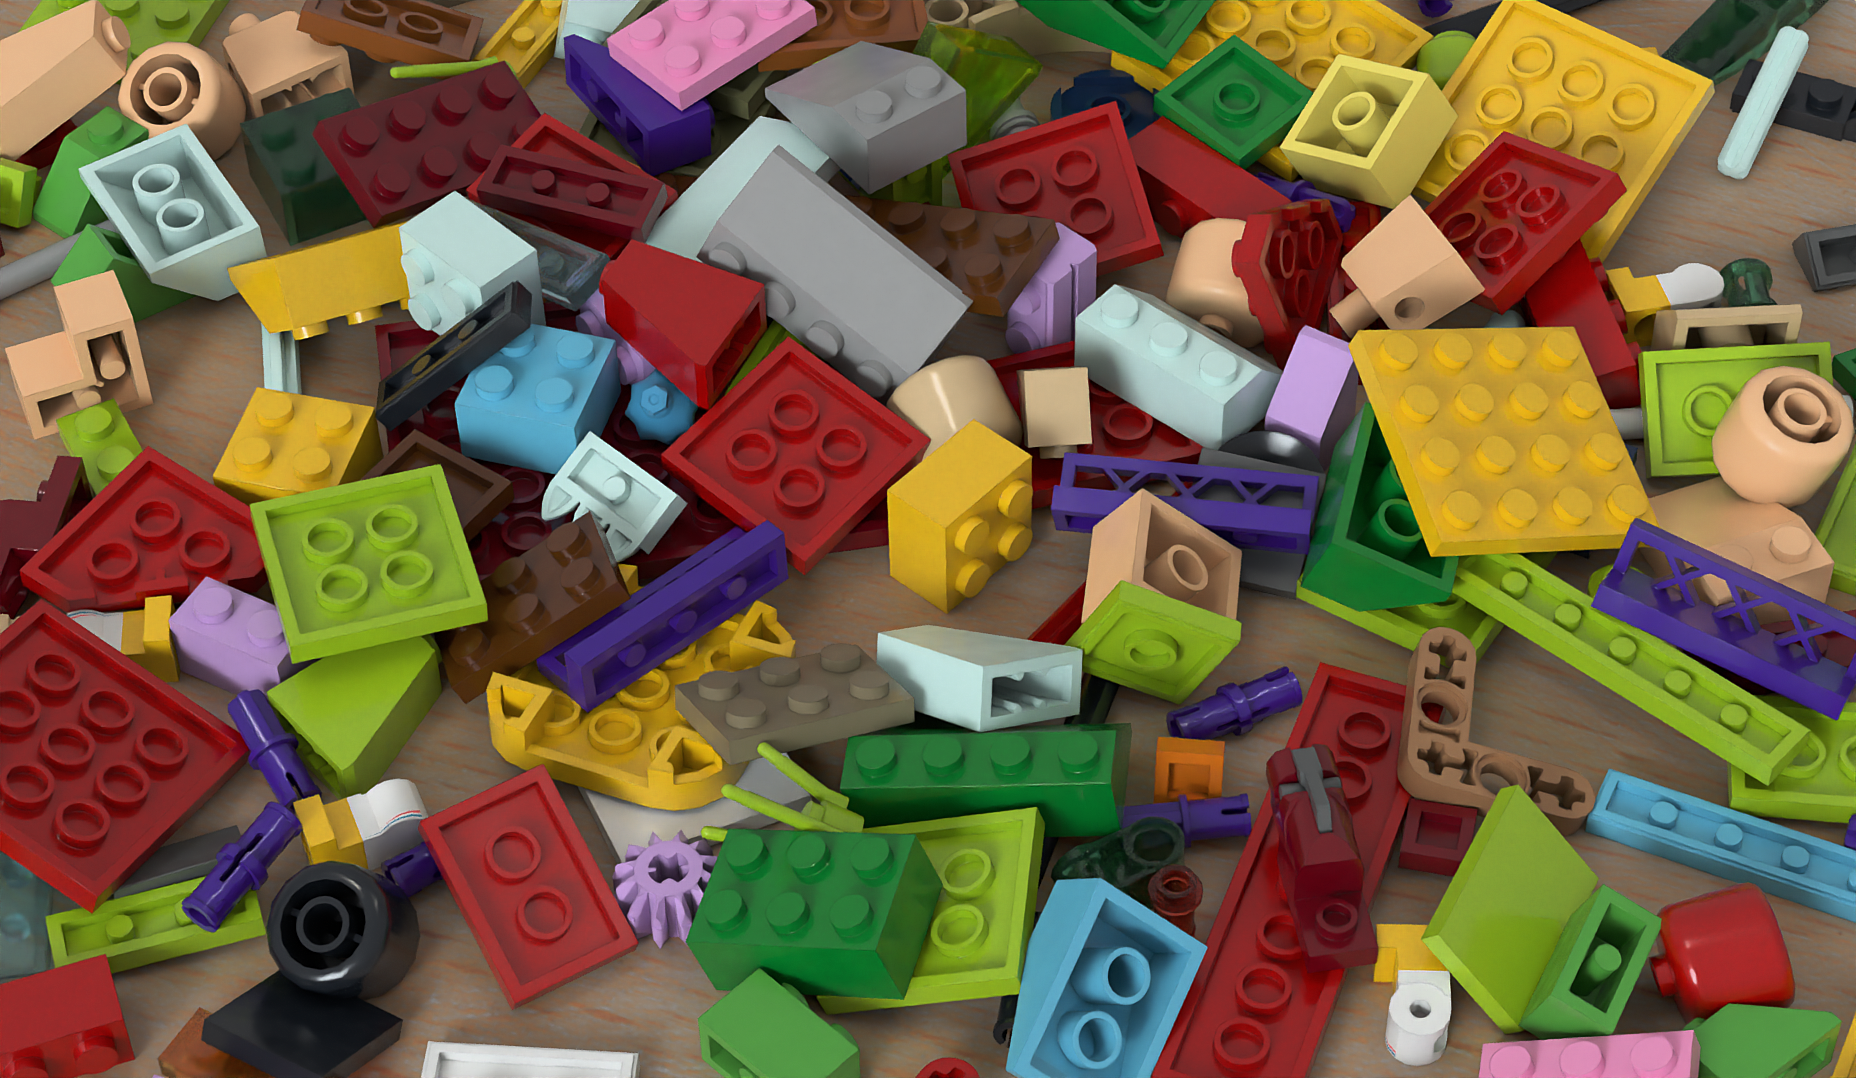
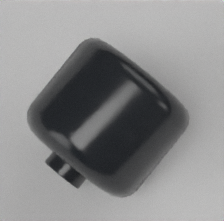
(342, 931)

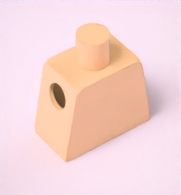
(281, 64)
(1404, 274)

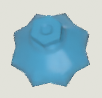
(660, 409)

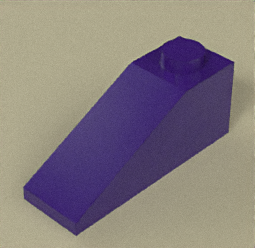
(634, 113)

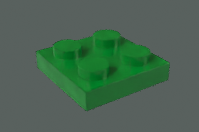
(1234, 102)

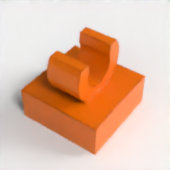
(1188, 768)

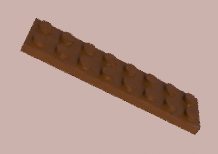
(976, 250)

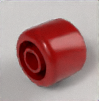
(1722, 952)

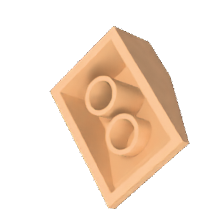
(1748, 533)

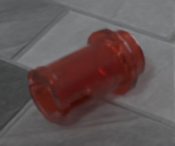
(1175, 895)

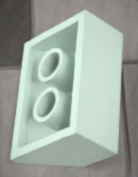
(176, 213)
(1173, 366)

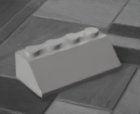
(835, 276)

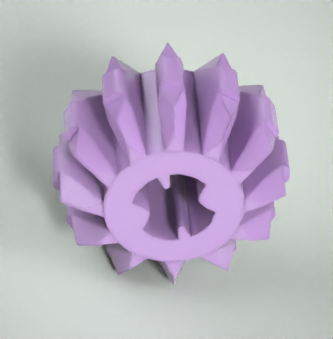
(663, 886)

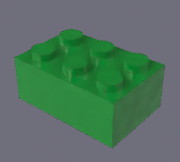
(816, 911)

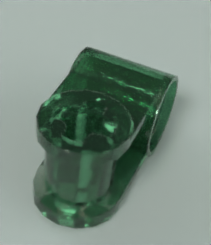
(1126, 857)

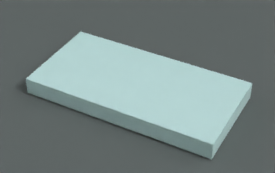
(693, 215)

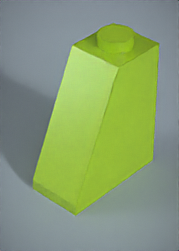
(359, 709)

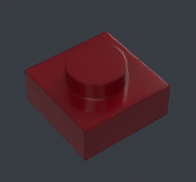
(1436, 837)

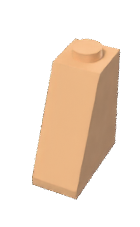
(56, 72)

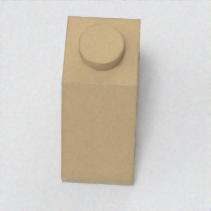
(1055, 409)

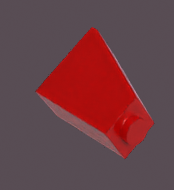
(683, 316)

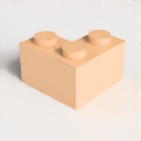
(86, 362)

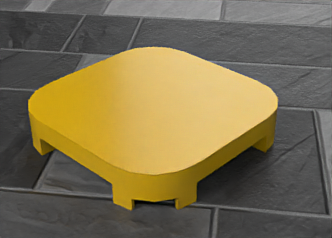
(636, 739)

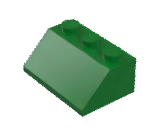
(1366, 534)

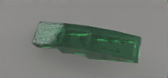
(1734, 32)

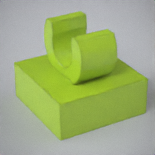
(18, 192)

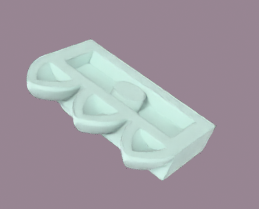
(616, 493)

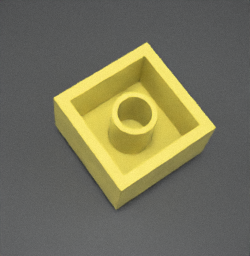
(1369, 131)

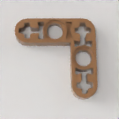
(1449, 745)

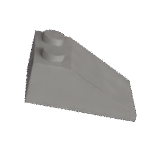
(875, 111)

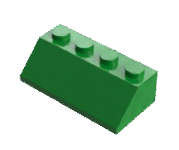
(947, 772)

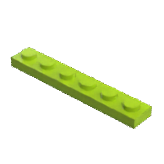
(1632, 663)

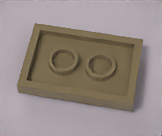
(793, 702)

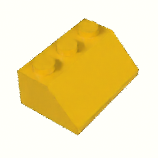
(325, 282)

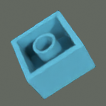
(538, 398)

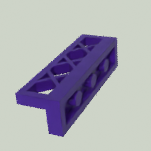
(1240, 524)
(667, 615)
(1719, 635)

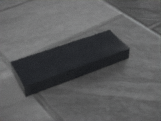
(453, 355)

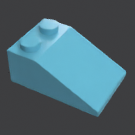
(1099, 986)

